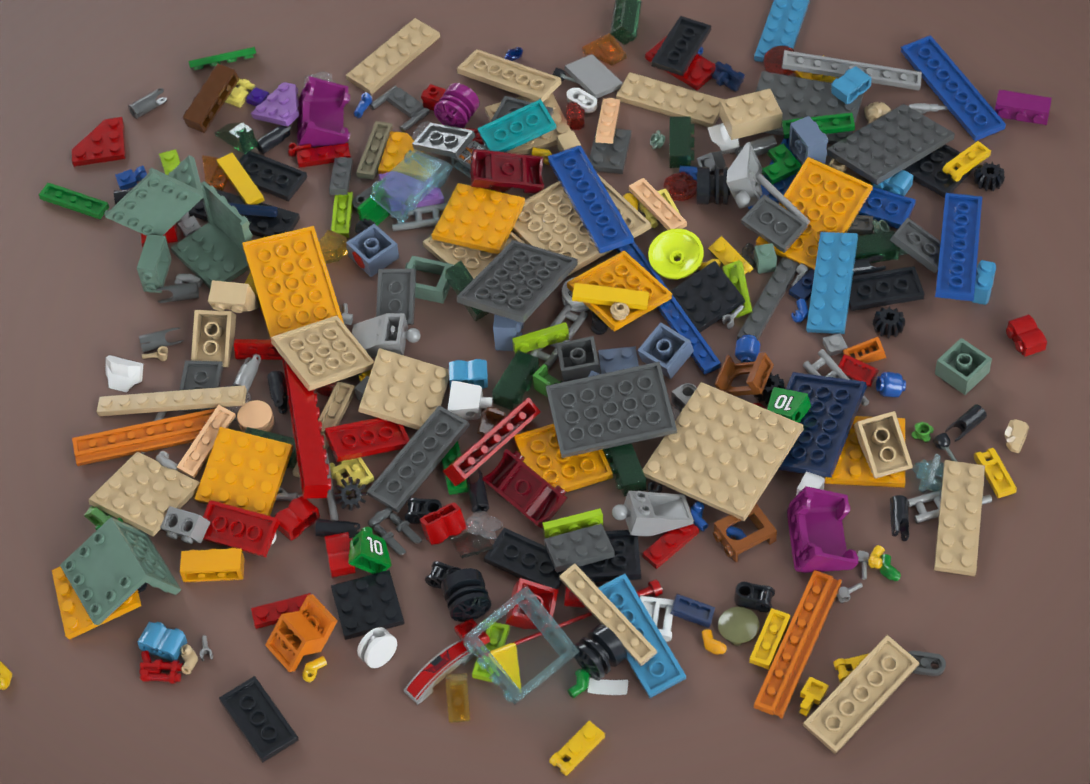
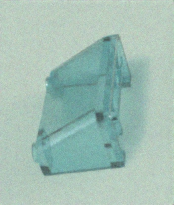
(410, 183)

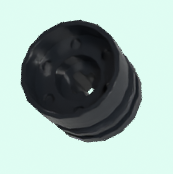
(712, 185)
(466, 594)
(600, 652)

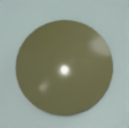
(738, 625)

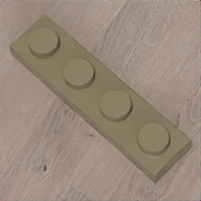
(374, 150)

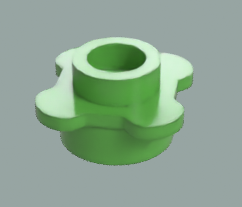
(923, 427)

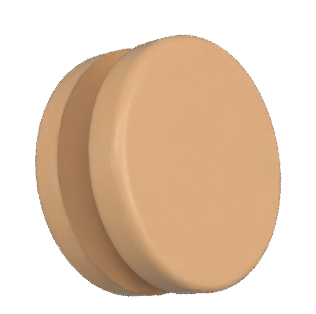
(255, 415)

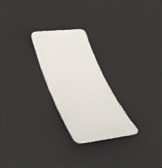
(608, 687)

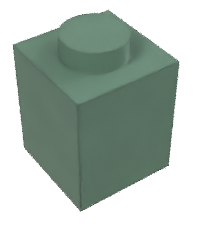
(765, 258)

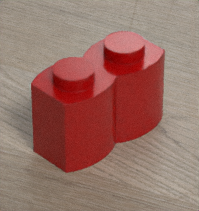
(1026, 335)
(297, 517)
(443, 523)
(338, 554)

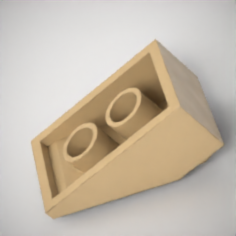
(232, 296)
(213, 336)
(883, 444)

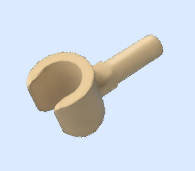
(161, 354)

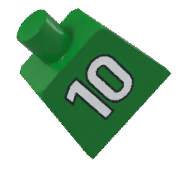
(789, 403)
(369, 552)

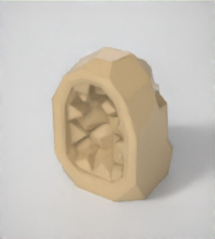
(1016, 435)

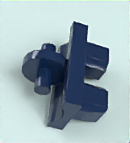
(726, 76)

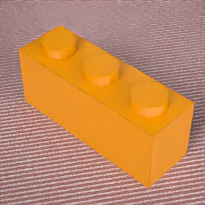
(212, 565)

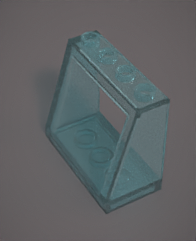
(547, 627)

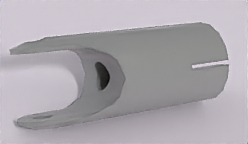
(247, 372)

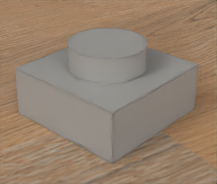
(834, 344)

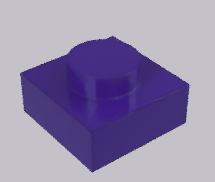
(256, 96)

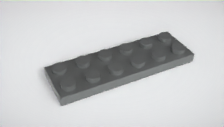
(418, 458)

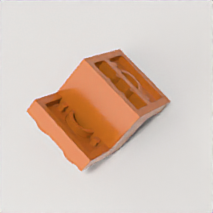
(301, 633)

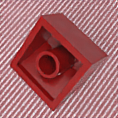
(546, 596)

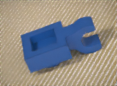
(129, 178)

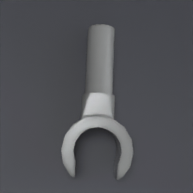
(801, 270)
(727, 317)
(347, 318)
(863, 558)
(844, 592)
(205, 650)

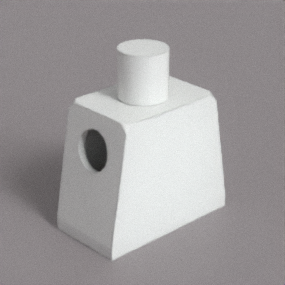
(467, 400)

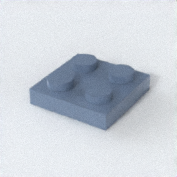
(617, 359)

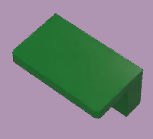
(372, 210)

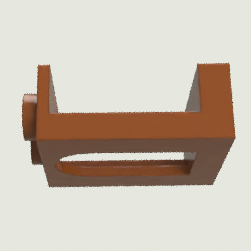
(758, 375)
(733, 548)

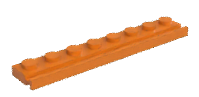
(139, 438)
(797, 644)

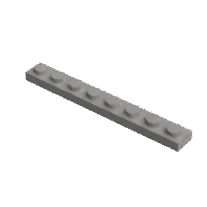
(838, 67)

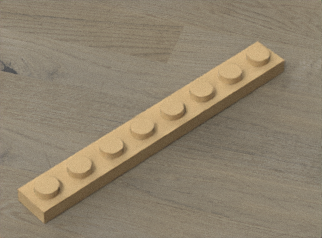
(171, 401)

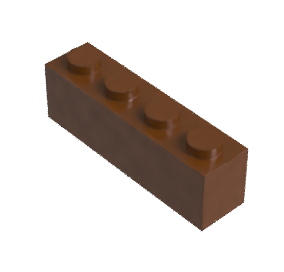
(211, 98)

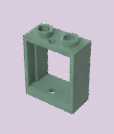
(154, 263)
(430, 293)

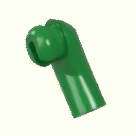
(888, 570)
(581, 685)

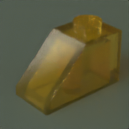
(333, 246)
(458, 697)

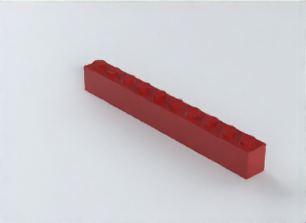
(307, 437)

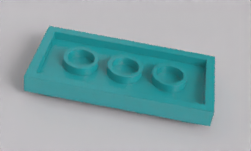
(517, 127)

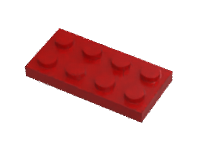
(697, 73)
(365, 438)
(240, 528)

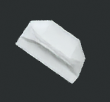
(720, 136)
(123, 373)

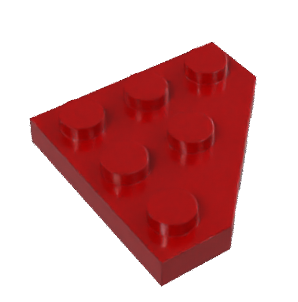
(101, 144)

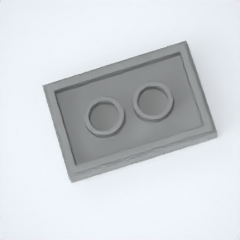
(593, 76)

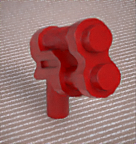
(152, 670)

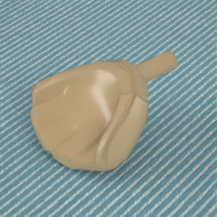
(875, 111)

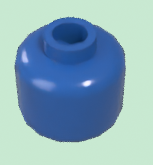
(747, 348)
(890, 384)

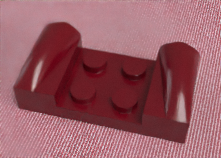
(506, 170)
(525, 488)

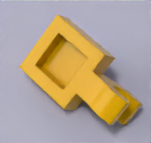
(812, 692)

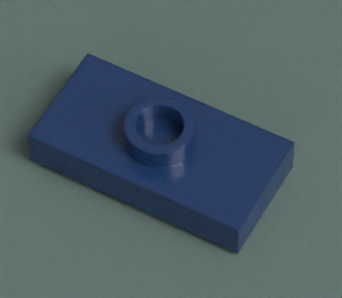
(803, 287)
(692, 610)

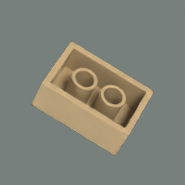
(750, 114)

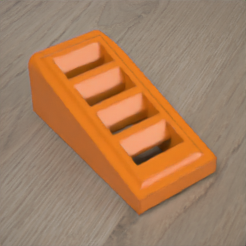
(869, 345)

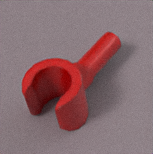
(293, 147)

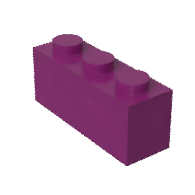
(1023, 107)

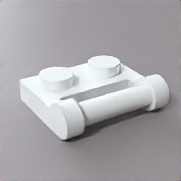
(653, 606)

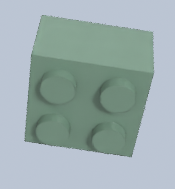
(963, 366)

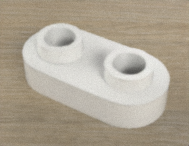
(585, 100)

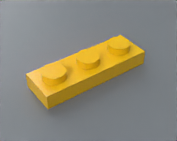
(769, 638)

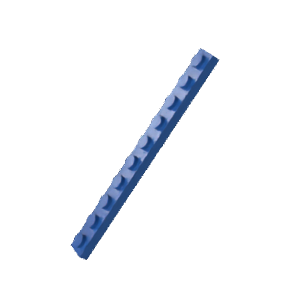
(678, 318)

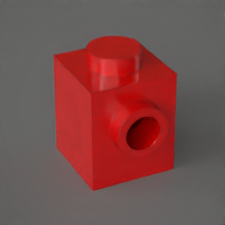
(432, 96)

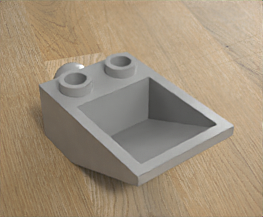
(742, 177)
(385, 332)
(653, 512)

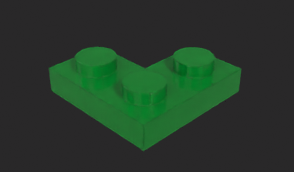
(784, 164)

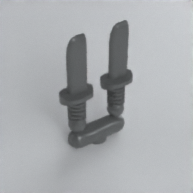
(388, 536)

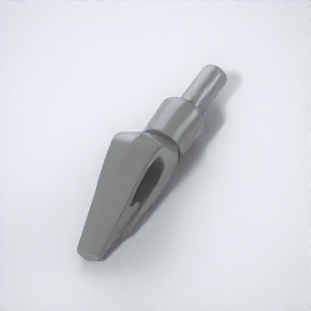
(923, 107)
(284, 496)

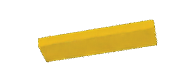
(240, 179)
(610, 295)

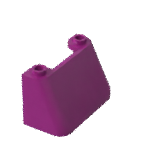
(322, 113)
(818, 531)

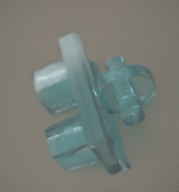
(928, 471)

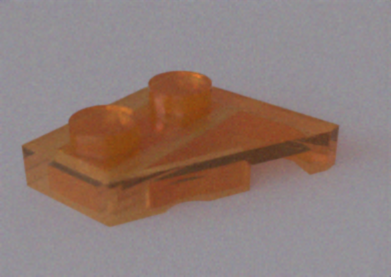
(606, 50)
(213, 173)

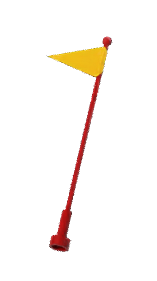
(507, 654)

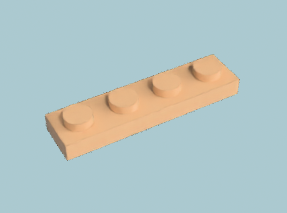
(607, 120)
(657, 205)
(204, 442)

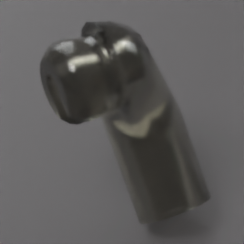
(747, 253)

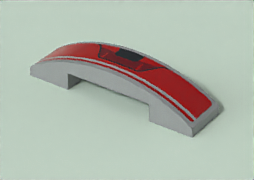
(436, 670)

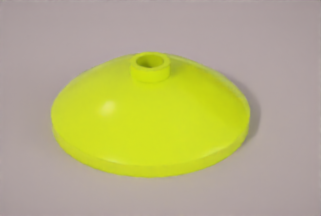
(674, 245)

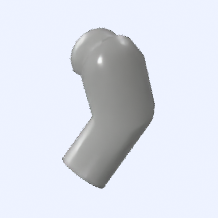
(181, 278)
(163, 459)

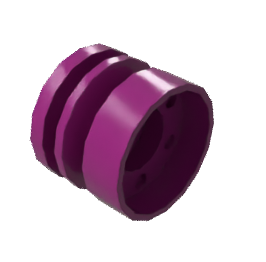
(456, 106)

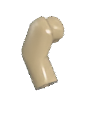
(189, 657)

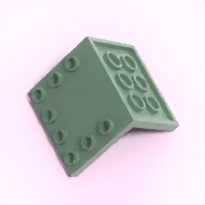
(159, 199)
(216, 248)
(113, 567)

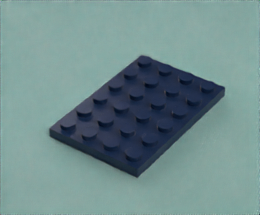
(825, 424)

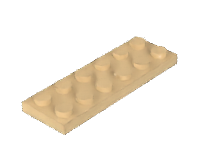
(393, 56)
(509, 75)
(669, 99)
(959, 518)
(861, 694)

